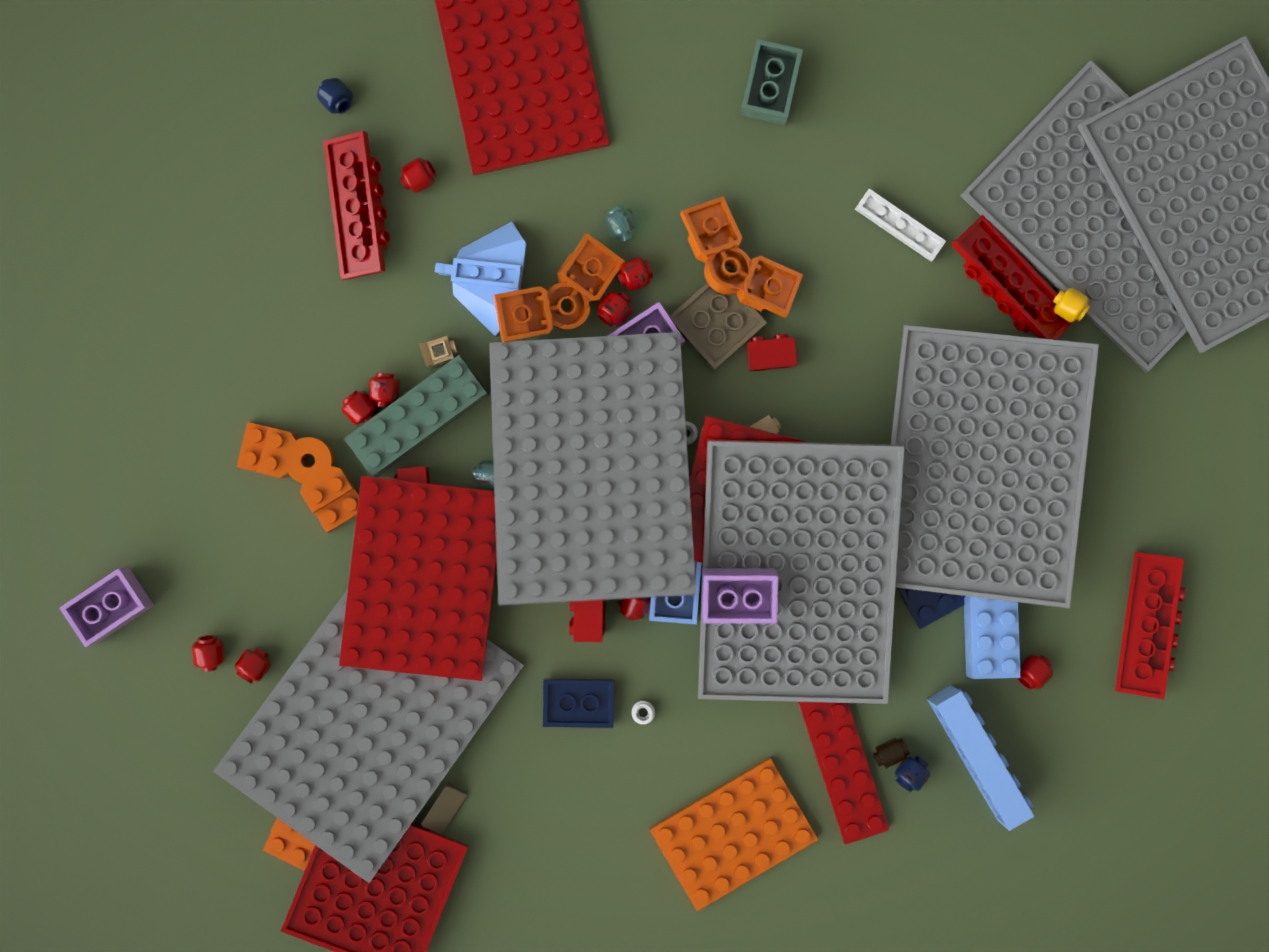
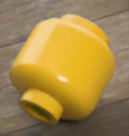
(1071, 304)

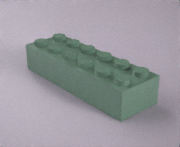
(416, 416)

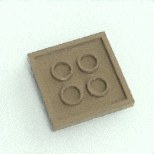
(716, 324)

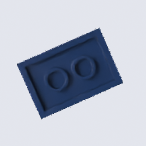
(928, 605)
(578, 703)

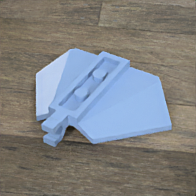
(485, 269)

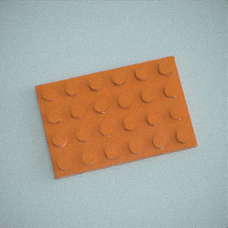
(733, 834)

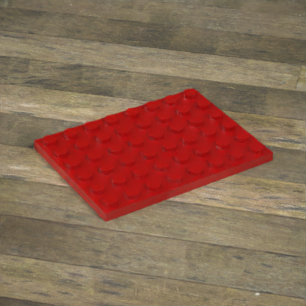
(521, 80)
(420, 579)

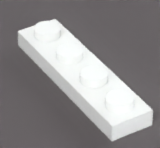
(900, 225)

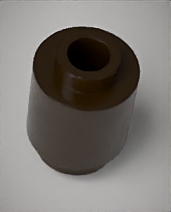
(891, 752)

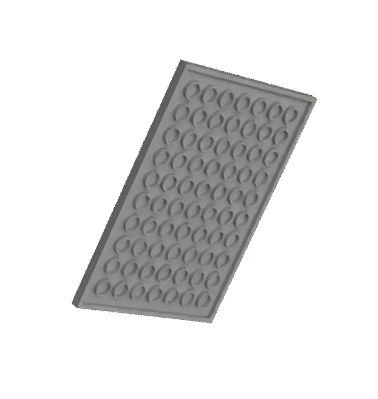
(1196, 186)
(1069, 225)
(991, 462)
(591, 469)
(832, 535)
(358, 748)

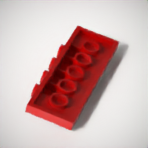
(356, 205)
(1009, 280)
(1150, 625)

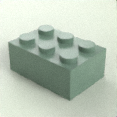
(771, 82)

